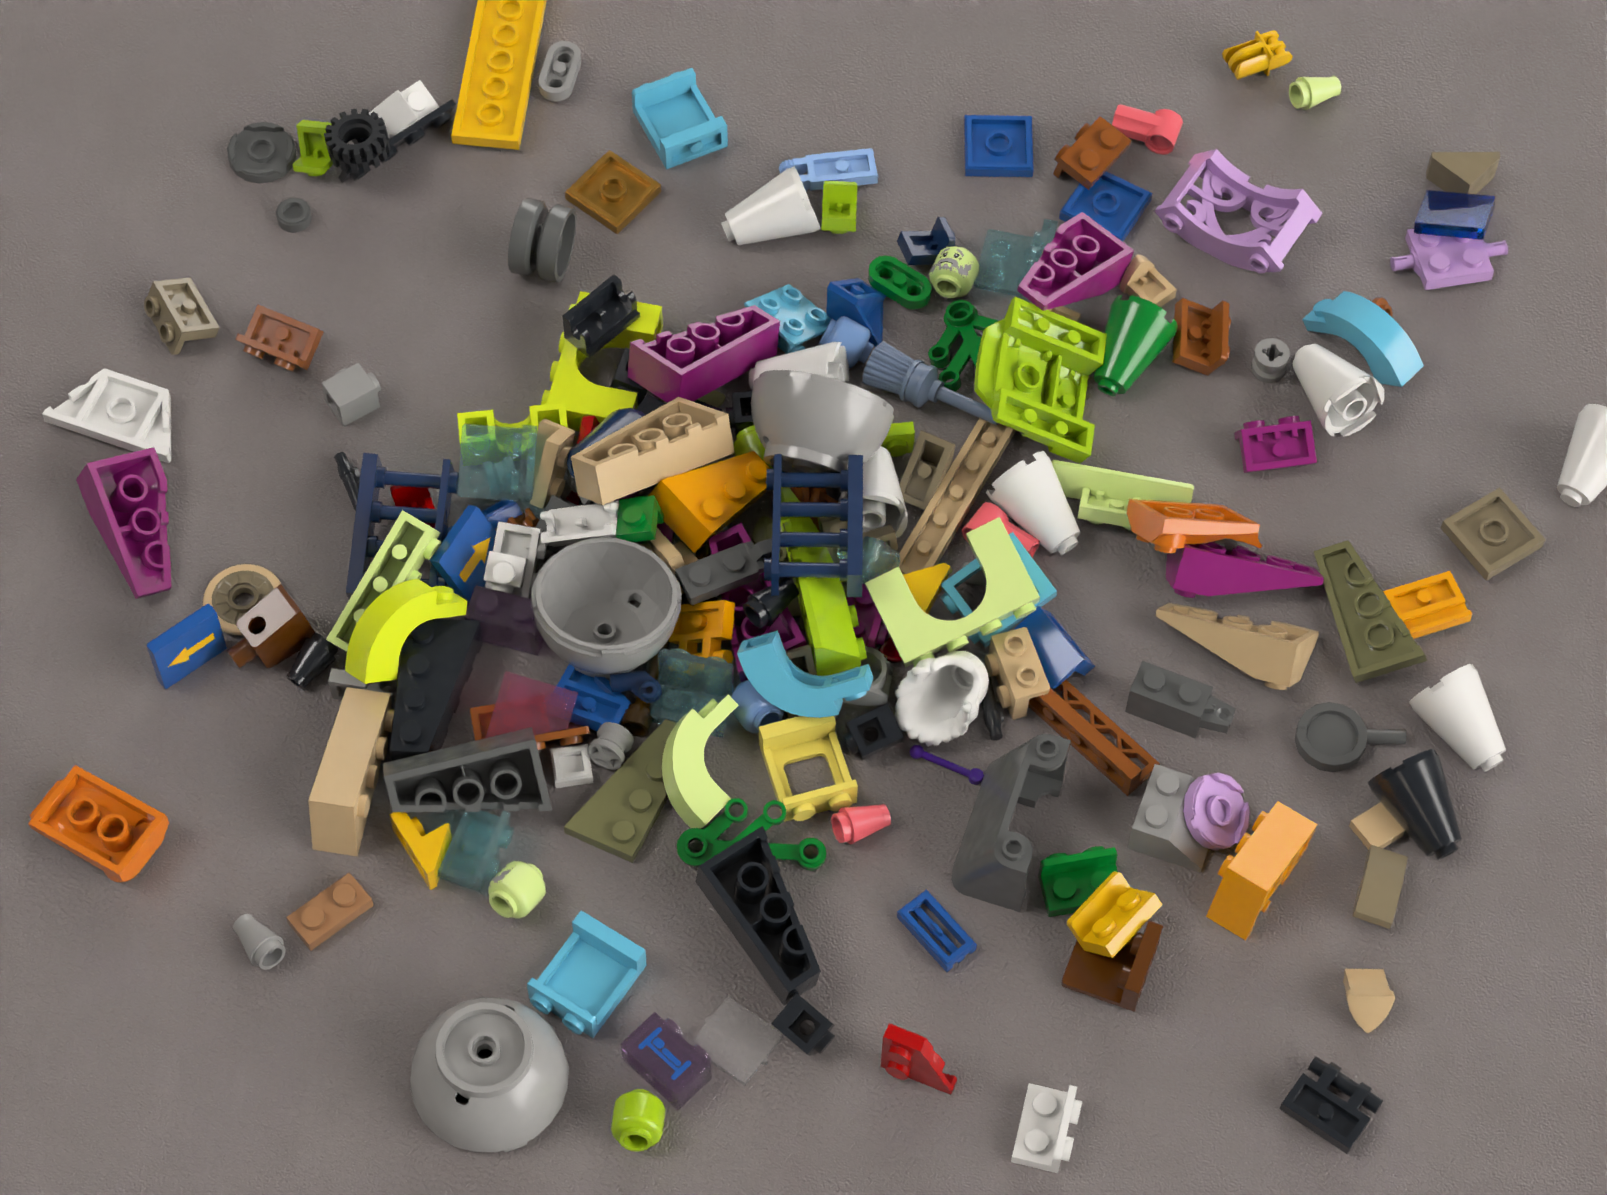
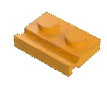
(1429, 604)

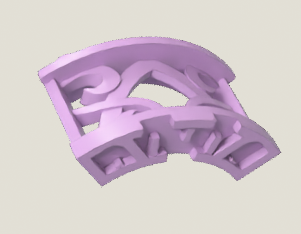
(1285, 213)

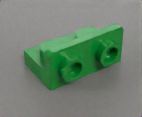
(1073, 878)

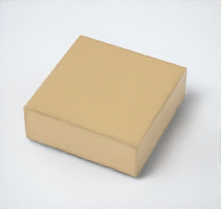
(1376, 827)

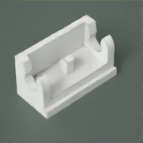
(579, 523)

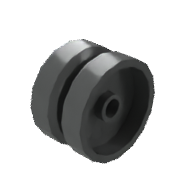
(542, 240)

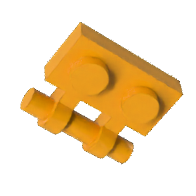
(705, 624)

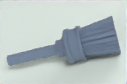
(915, 381)

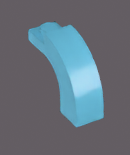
(1371, 332)
(793, 689)

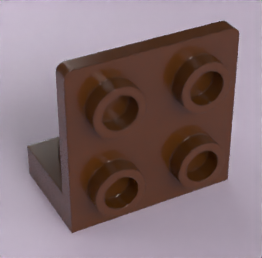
(1117, 978)

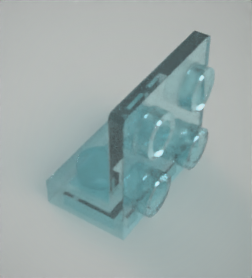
(1009, 258)
(497, 462)
(691, 683)

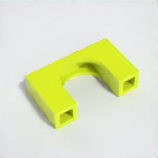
(581, 395)

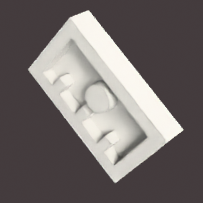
(1044, 1127)

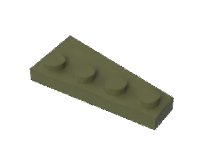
(1367, 623)
(628, 802)

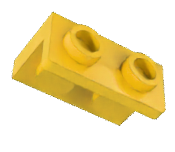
(1112, 916)

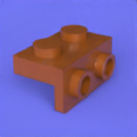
(1092, 153)
(1201, 336)
(281, 337)

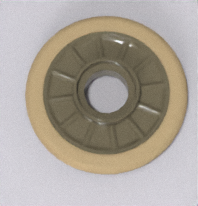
(232, 582)

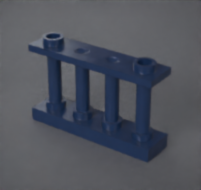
(372, 511)
(848, 539)

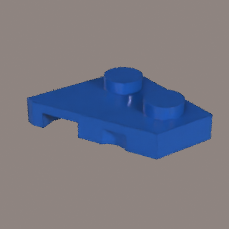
(595, 700)

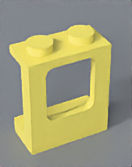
(800, 740)

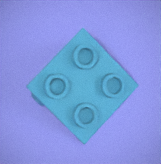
(797, 315)

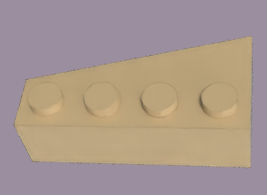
(652, 449)
(350, 771)

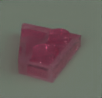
(532, 704)

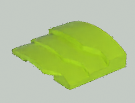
(1037, 374)

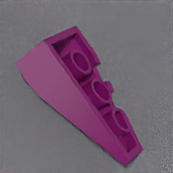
(130, 513)
(1214, 571)

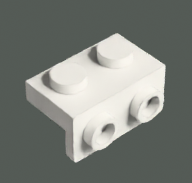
(524, 543)

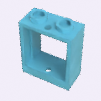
(955, 602)

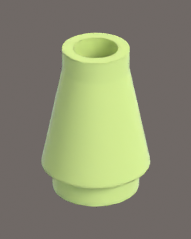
(1311, 91)

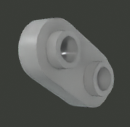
(557, 73)

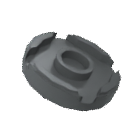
(261, 152)

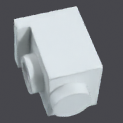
(505, 572)

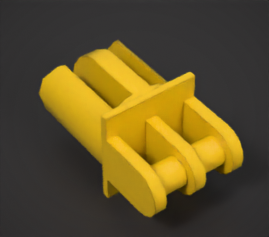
(1257, 55)

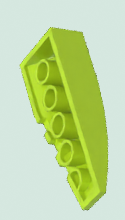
(823, 605)

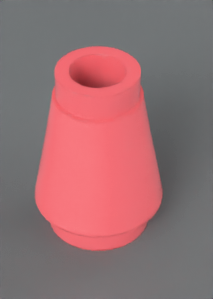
(859, 822)

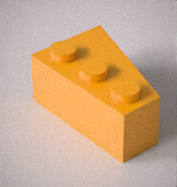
(710, 497)
(1259, 868)

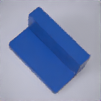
(1055, 647)

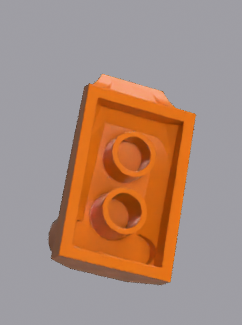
(1181, 523)
(100, 824)

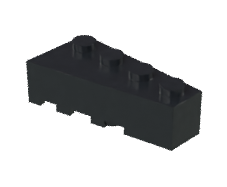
(760, 913)

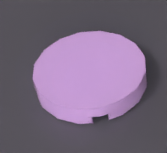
(1216, 811)

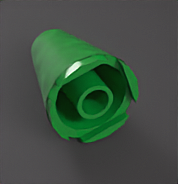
(1133, 340)

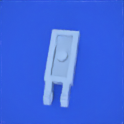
(835, 166)

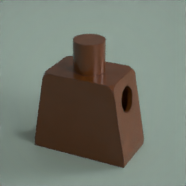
(271, 630)

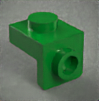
(638, 518)

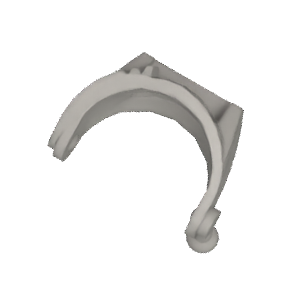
(881, 682)

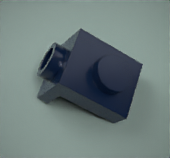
(924, 246)

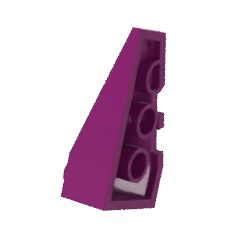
(1076, 265)

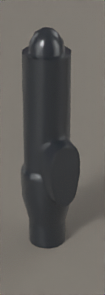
(349, 475)
(993, 713)

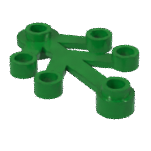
(959, 319)
(713, 831)

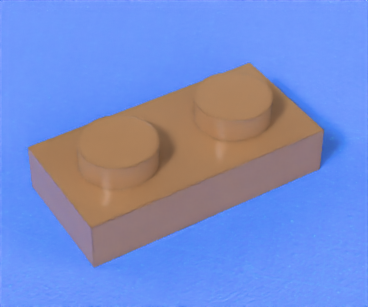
(329, 911)

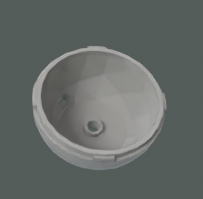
(816, 421)
(589, 594)
(508, 1094)

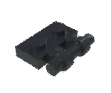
(1327, 1113)

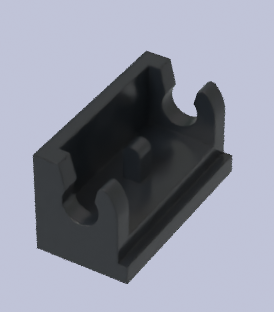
(600, 317)

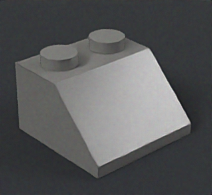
(1161, 823)

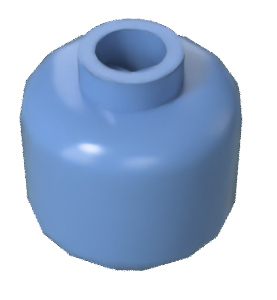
(853, 337)
(753, 708)

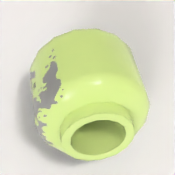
(954, 272)
(516, 889)

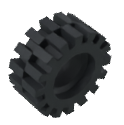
(361, 154)

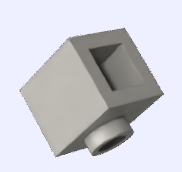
(351, 393)

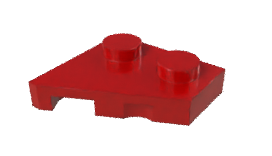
(913, 1057)

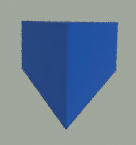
(858, 302)

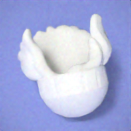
(941, 697)

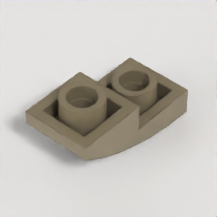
(1380, 886)

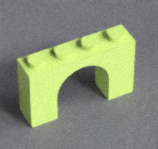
(1006, 594)

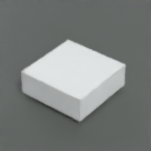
(571, 766)

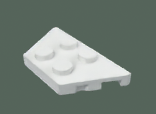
(118, 413)

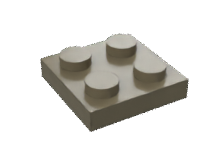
(1492, 533)

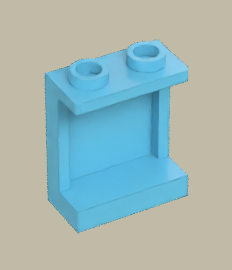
(678, 119)
(587, 976)

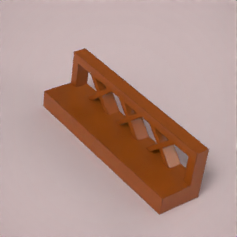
(1089, 741)

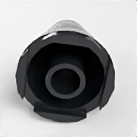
(1420, 802)

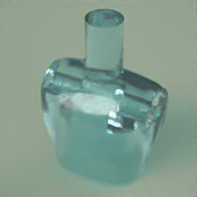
(877, 558)

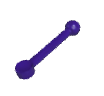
(974, 775)

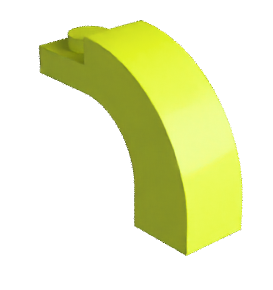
(387, 623)

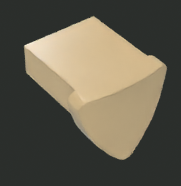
(1146, 282)
(1368, 996)

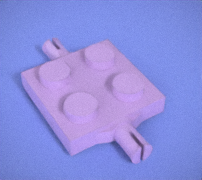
(1448, 260)

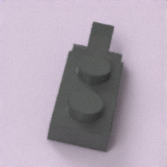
(723, 570)

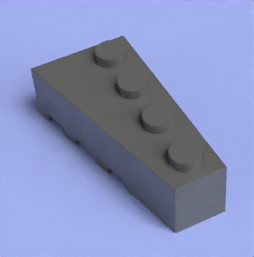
(471, 777)

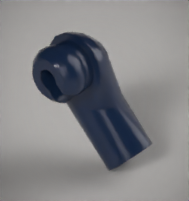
(638, 683)

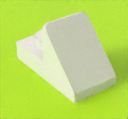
(405, 108)

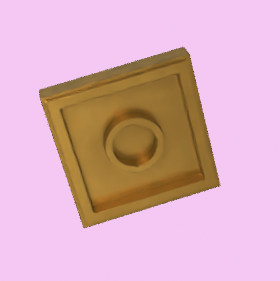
(613, 191)

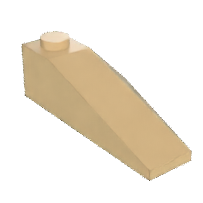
(1264, 652)

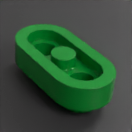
(902, 282)

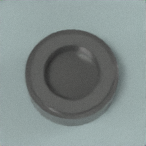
(293, 215)

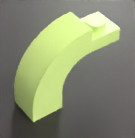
(683, 765)

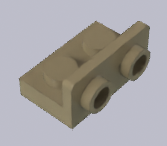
(179, 313)

